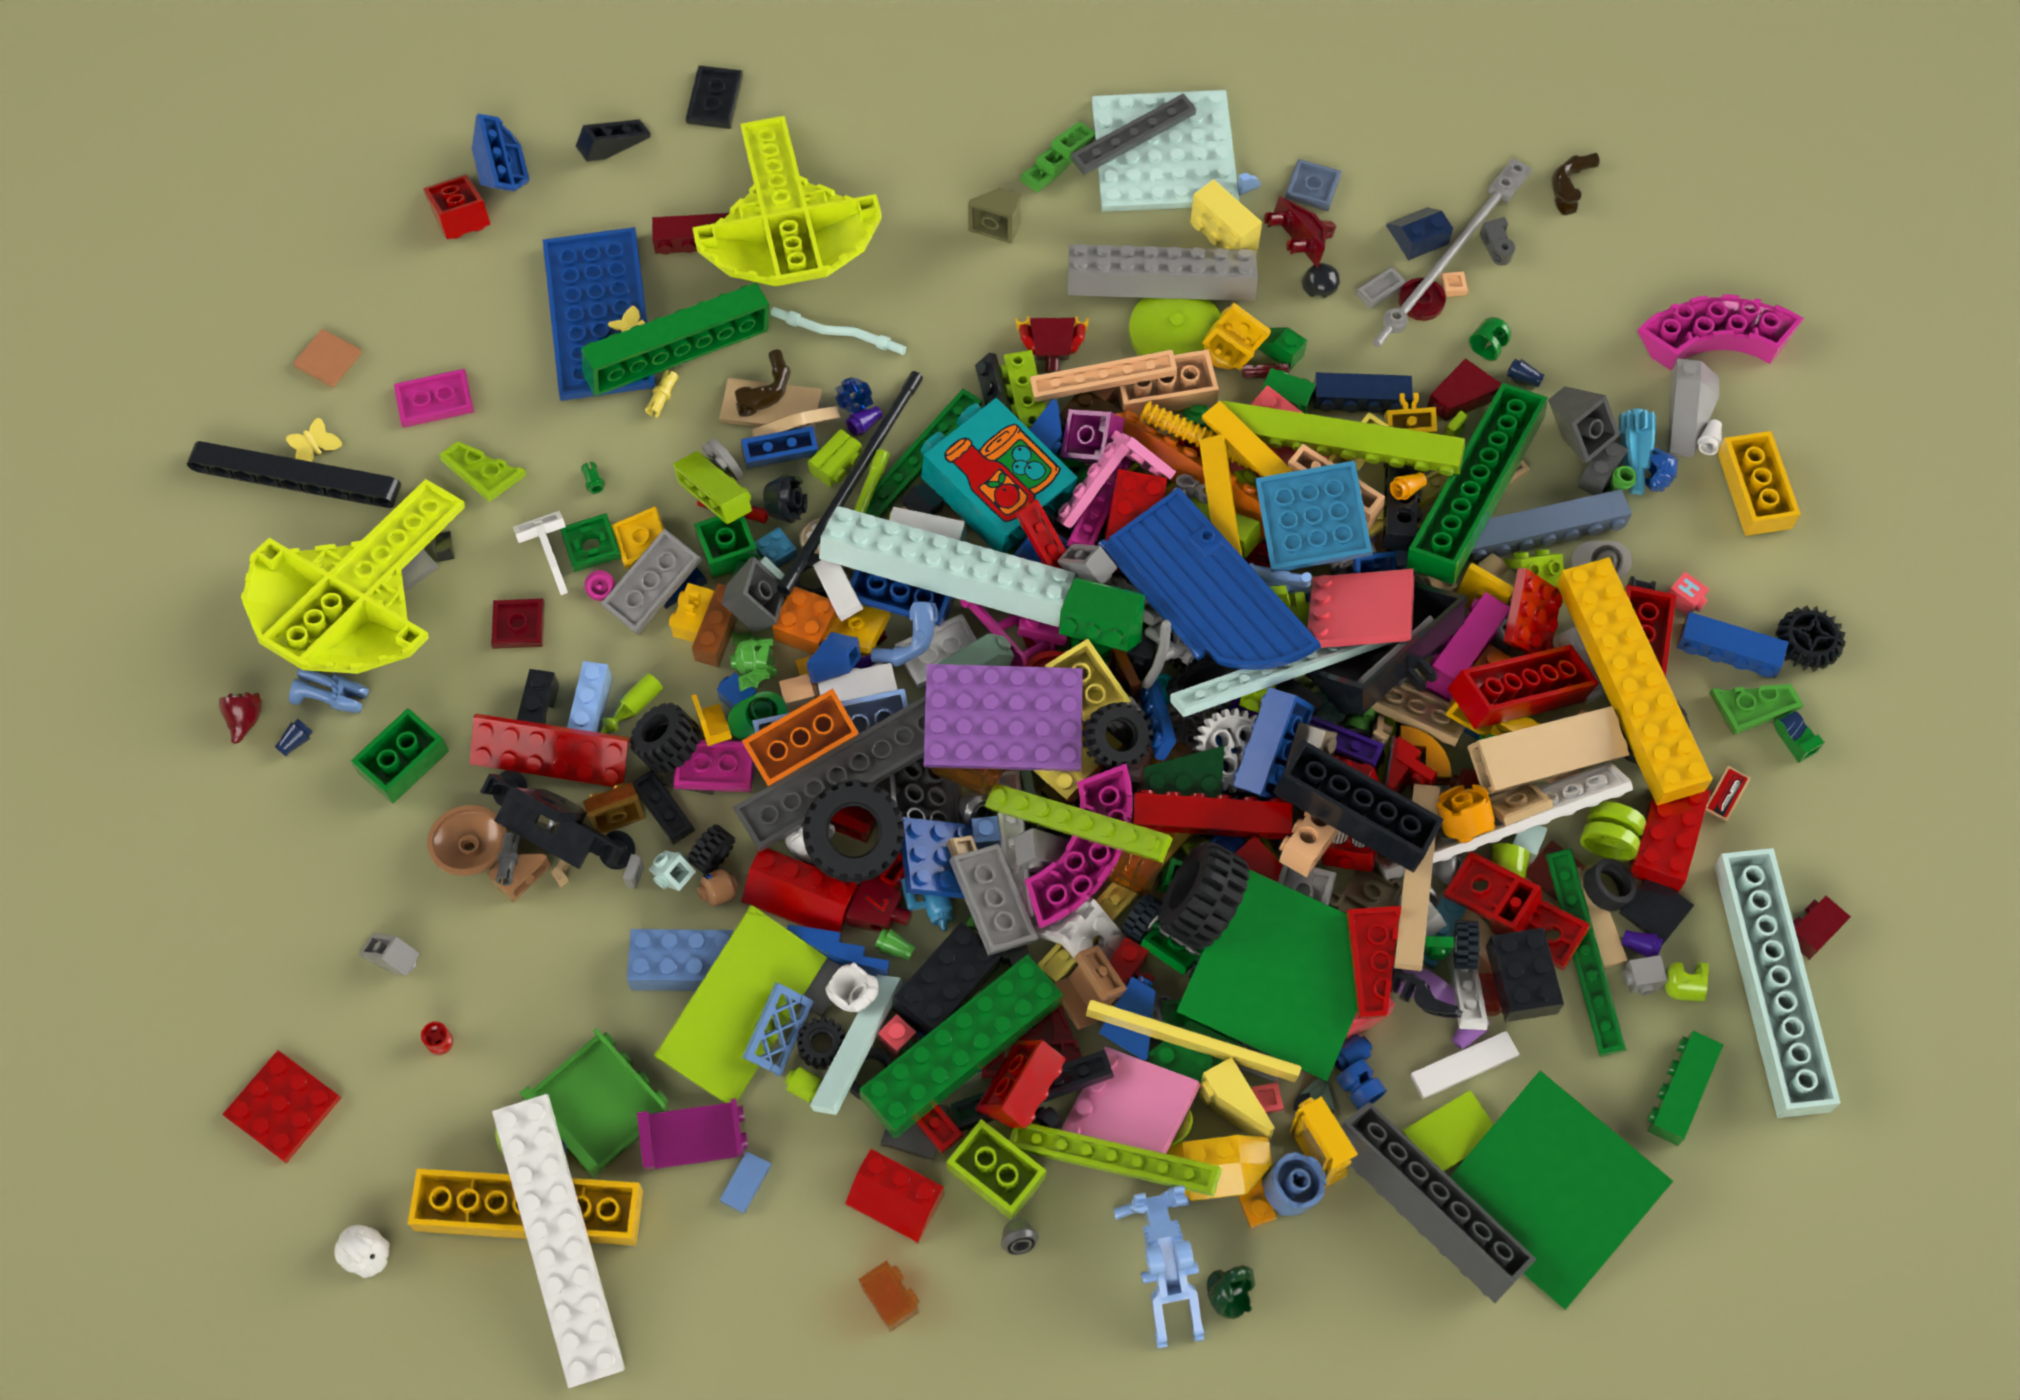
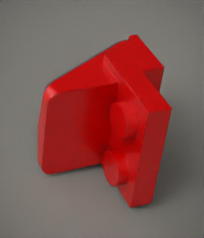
(1405, 767)

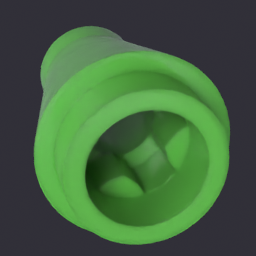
(1622, 478)
(894, 945)

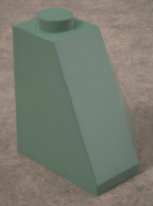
(988, 651)

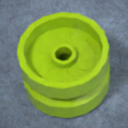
(1613, 831)

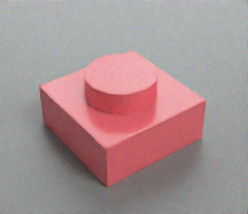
(1269, 1097)

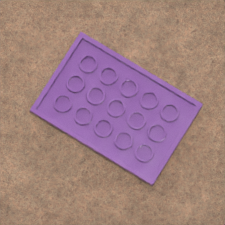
(1003, 717)

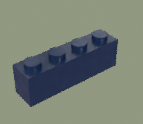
(1361, 392)

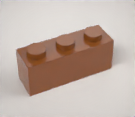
(714, 631)

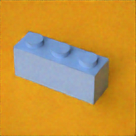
(590, 697)

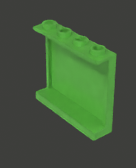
(598, 1102)

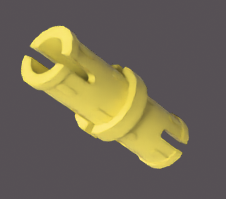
(661, 393)

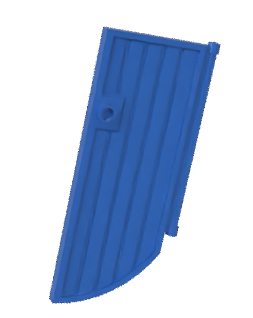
(1207, 588)

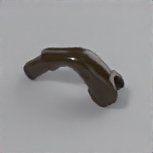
(1565, 193)
(759, 398)

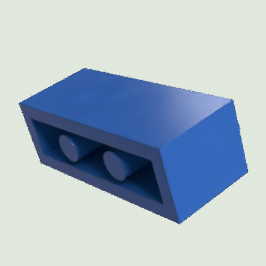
(779, 447)

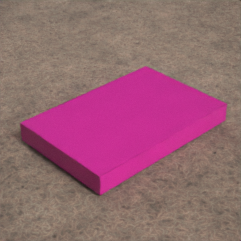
(433, 398)
(717, 768)

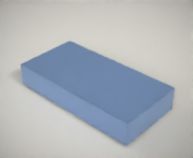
(745, 1182)

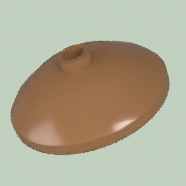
(460, 830)

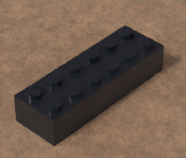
(1358, 806)

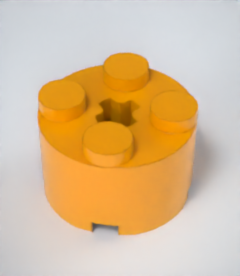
(1465, 812)

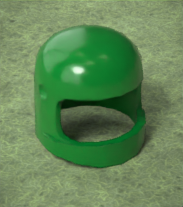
(1492, 330)

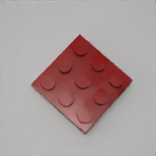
(1532, 613)
(282, 1106)

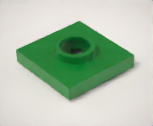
(595, 528)

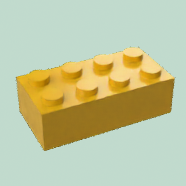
(1758, 483)

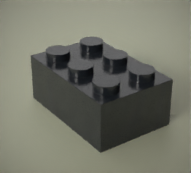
(1524, 974)

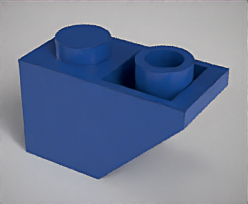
(834, 657)

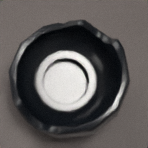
(1321, 280)

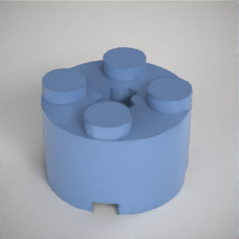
(1280, 1185)

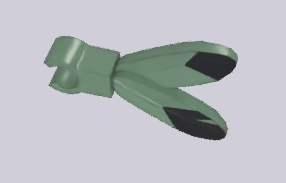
(1315, 1090)

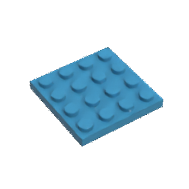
(1313, 516)

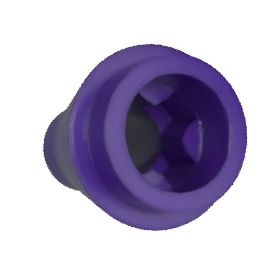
(862, 421)
(1643, 943)

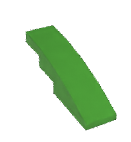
(1058, 157)

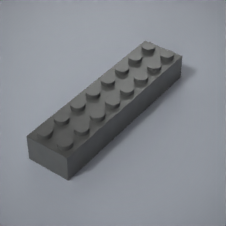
(1435, 1204)

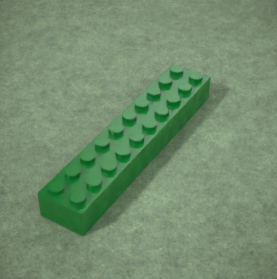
(1472, 495)

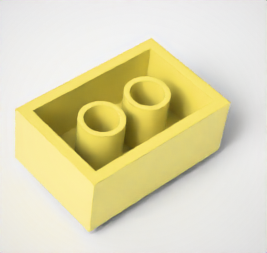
(1224, 219)

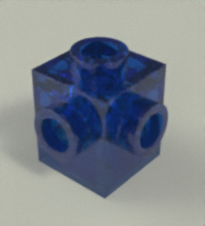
(861, 395)

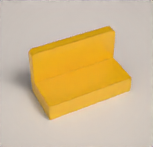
(712, 722)

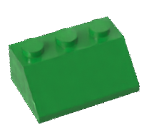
(1102, 614)

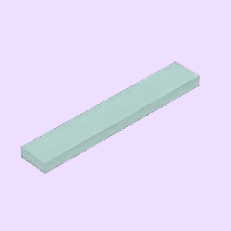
(855, 1048)

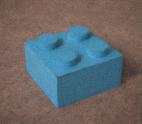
(776, 548)

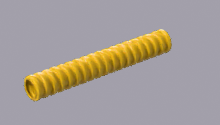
(1184, 429)

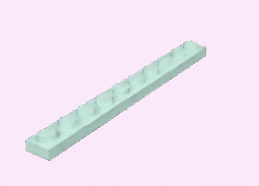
(1248, 681)

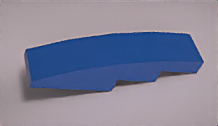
(831, 945)

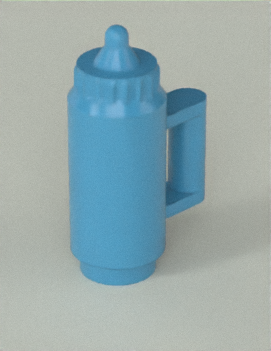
(937, 907)

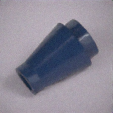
(1524, 373)
(294, 736)

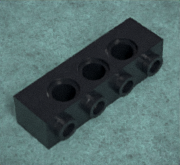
(1399, 516)

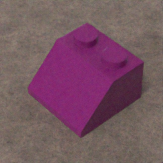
(1088, 434)

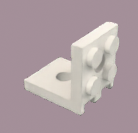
(1081, 927)

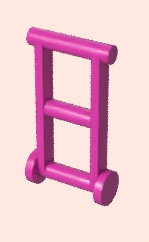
(998, 628)

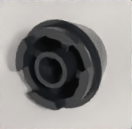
(784, 498)

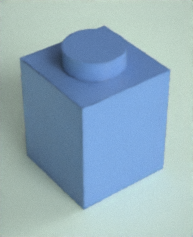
(986, 831)

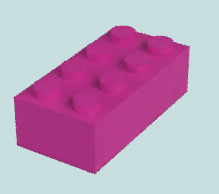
(1467, 643)

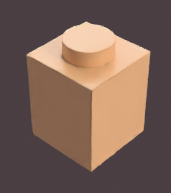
(797, 691)

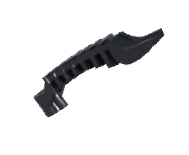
(1423, 995)

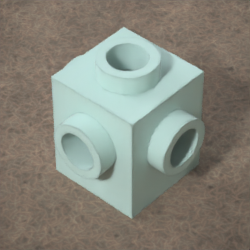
(671, 870)

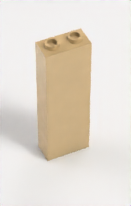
(1548, 750)

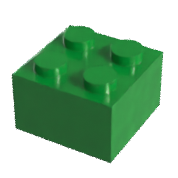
(725, 544)

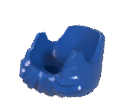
(1663, 470)

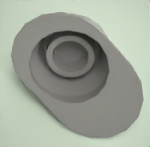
(1597, 550)

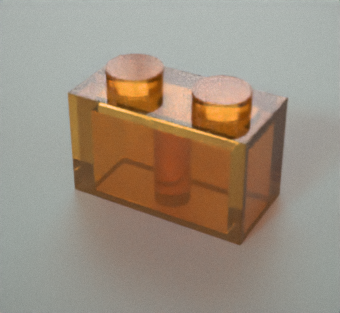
(889, 1295)

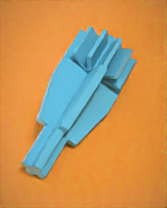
(1638, 435)

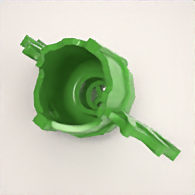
(752, 659)

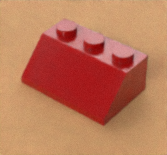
(1021, 1083)
(894, 1195)

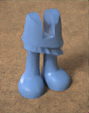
(338, 698)

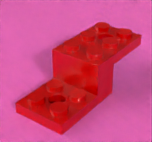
(1514, 905)

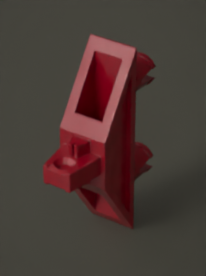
(1303, 226)

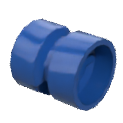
(1360, 1083)

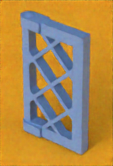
(759, 1034)

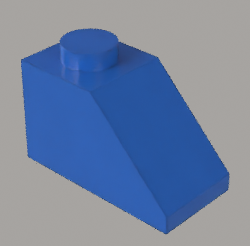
(1048, 428)

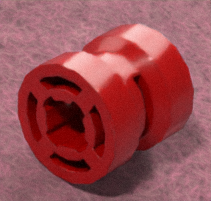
(436, 1032)

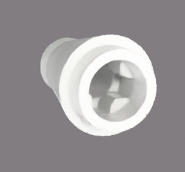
(1710, 438)

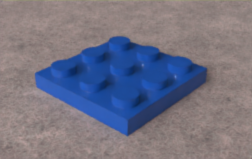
(928, 857)

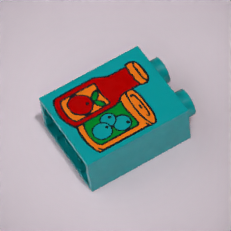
(992, 471)

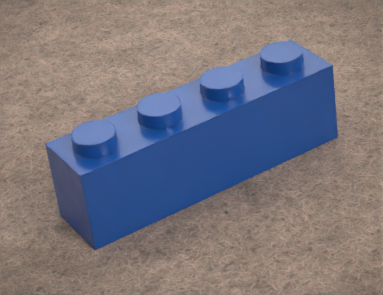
(1732, 645)

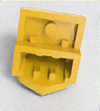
(1234, 338)

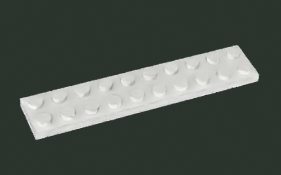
(1567, 796)
(558, 1241)

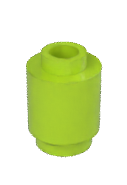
(803, 1084)

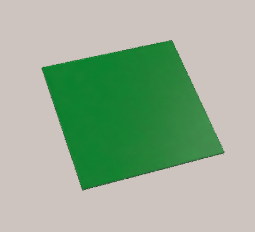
(1278, 978)
(1560, 1186)

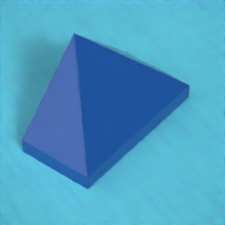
(1377, 562)

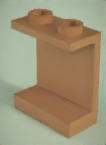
(1090, 980)

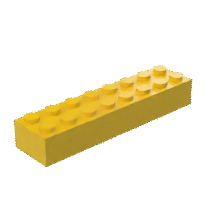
(488, 1206)

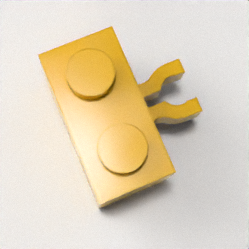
(1412, 419)
(690, 612)

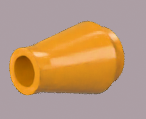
(1405, 486)

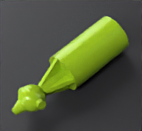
(633, 702)

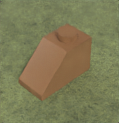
(526, 872)

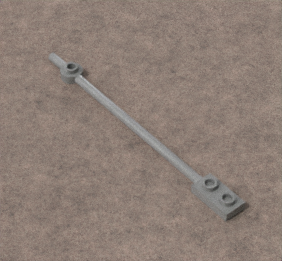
(1501, 189)

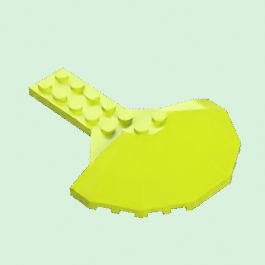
(785, 224)
(346, 603)

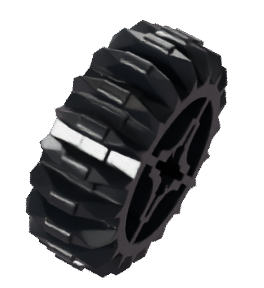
(1821, 631)

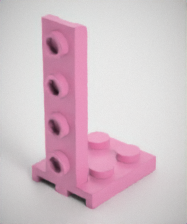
(1100, 472)

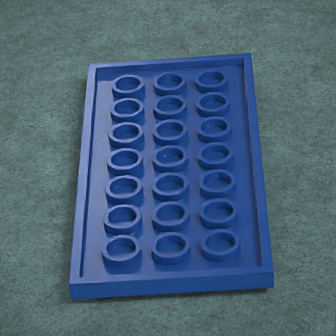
(589, 285)

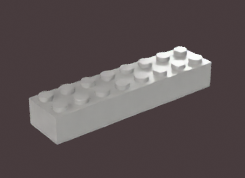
(1162, 272)

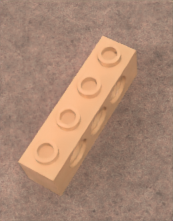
(1307, 844)

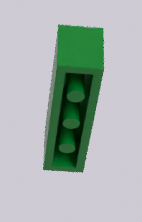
(1685, 1087)

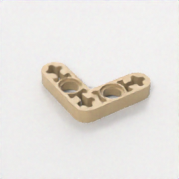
(798, 420)

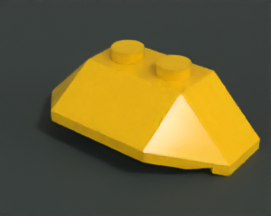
(1239, 1156)

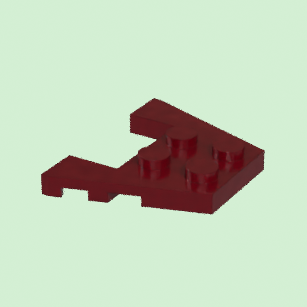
(1053, 1030)

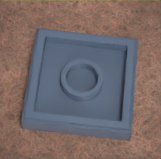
(1313, 185)

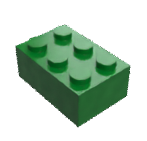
(400, 755)

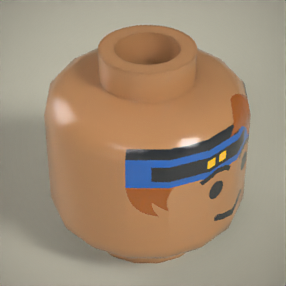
(717, 887)

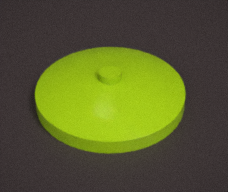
(1171, 325)

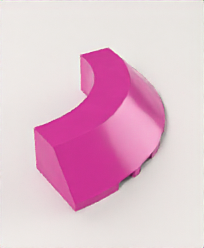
(1718, 325)
(1085, 864)

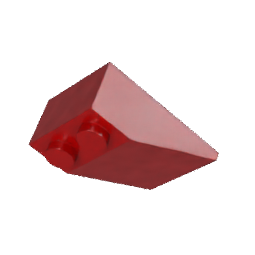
(457, 207)

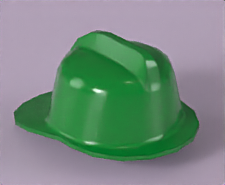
(755, 707)

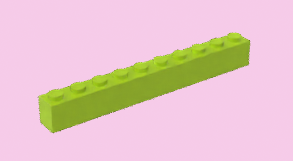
(1353, 439)

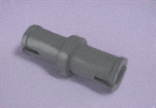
(508, 859)

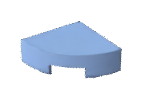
(1247, 183)

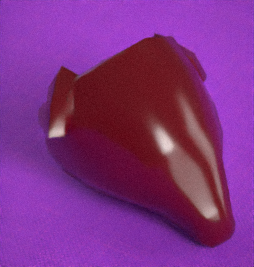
(240, 713)

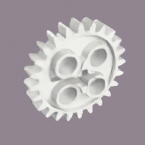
(1220, 726)

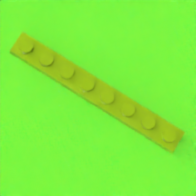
(1079, 822)
(1117, 1158)

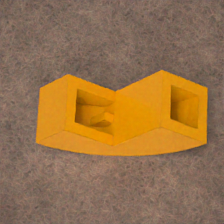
(1433, 752)

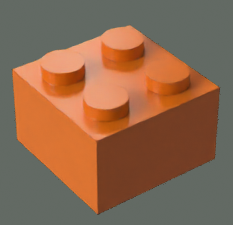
(804, 620)

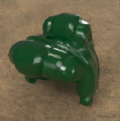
(1230, 1291)

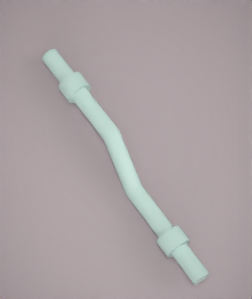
(882, 342)

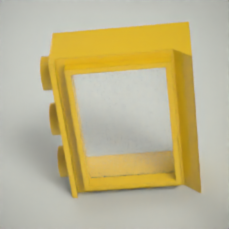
(1322, 1138)

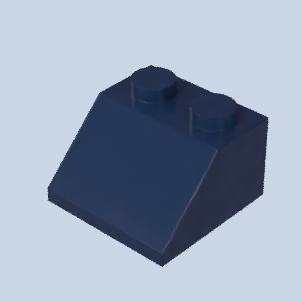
(1421, 232)

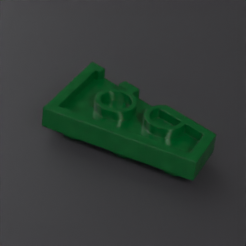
(1187, 774)

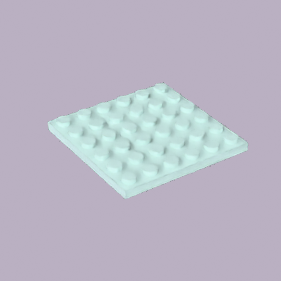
(1172, 164)

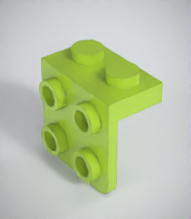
(1542, 563)

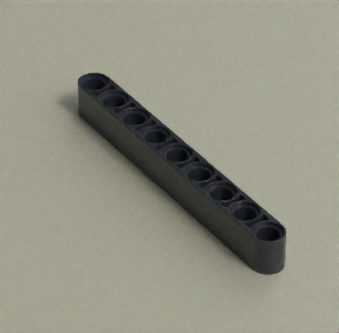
(294, 474)

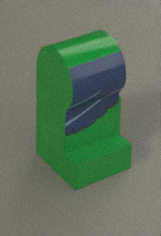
(1797, 736)

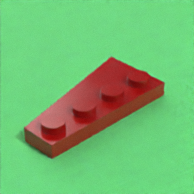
(1372, 948)

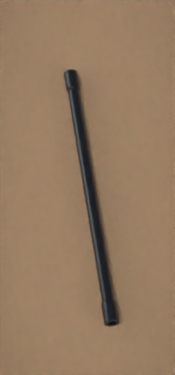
(793, 574)

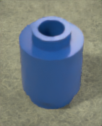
(1352, 1051)

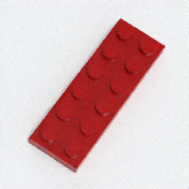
(548, 750)

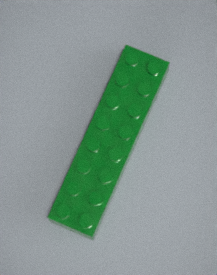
(675, 339)
(961, 1046)

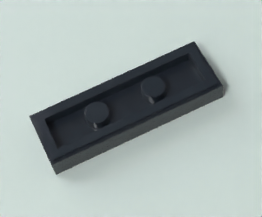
(663, 807)

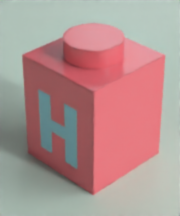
(1689, 594)
(897, 1036)

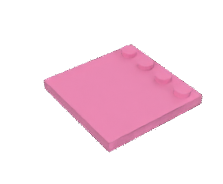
(1136, 1107)

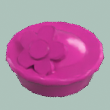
(599, 585)

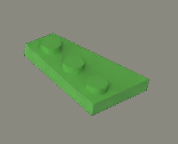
(1755, 706)

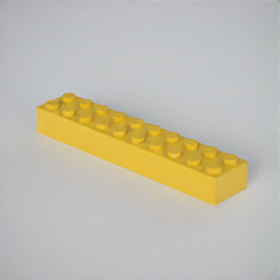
(1634, 681)

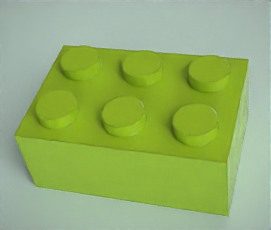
(996, 1170)

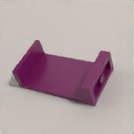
(691, 1135)

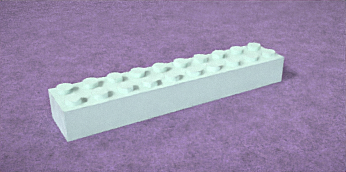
(945, 565)
(1776, 984)

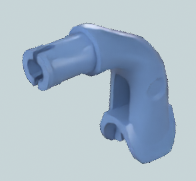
(924, 618)

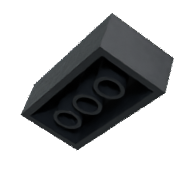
(946, 980)

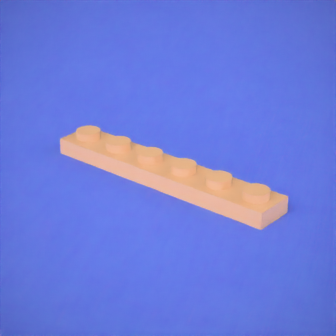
(1103, 375)

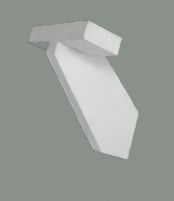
(540, 528)

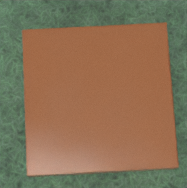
(327, 358)

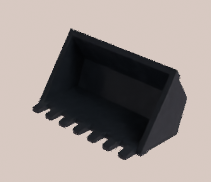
(1340, 679)

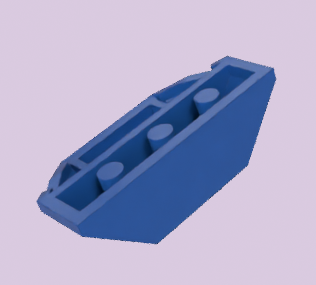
(498, 155)

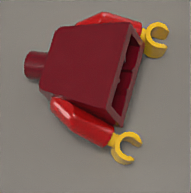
(1052, 338)

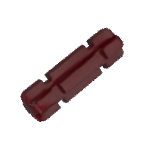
(1262, 370)

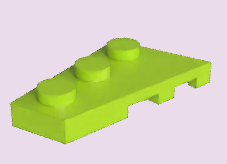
(479, 471)

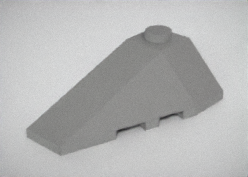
(1692, 401)

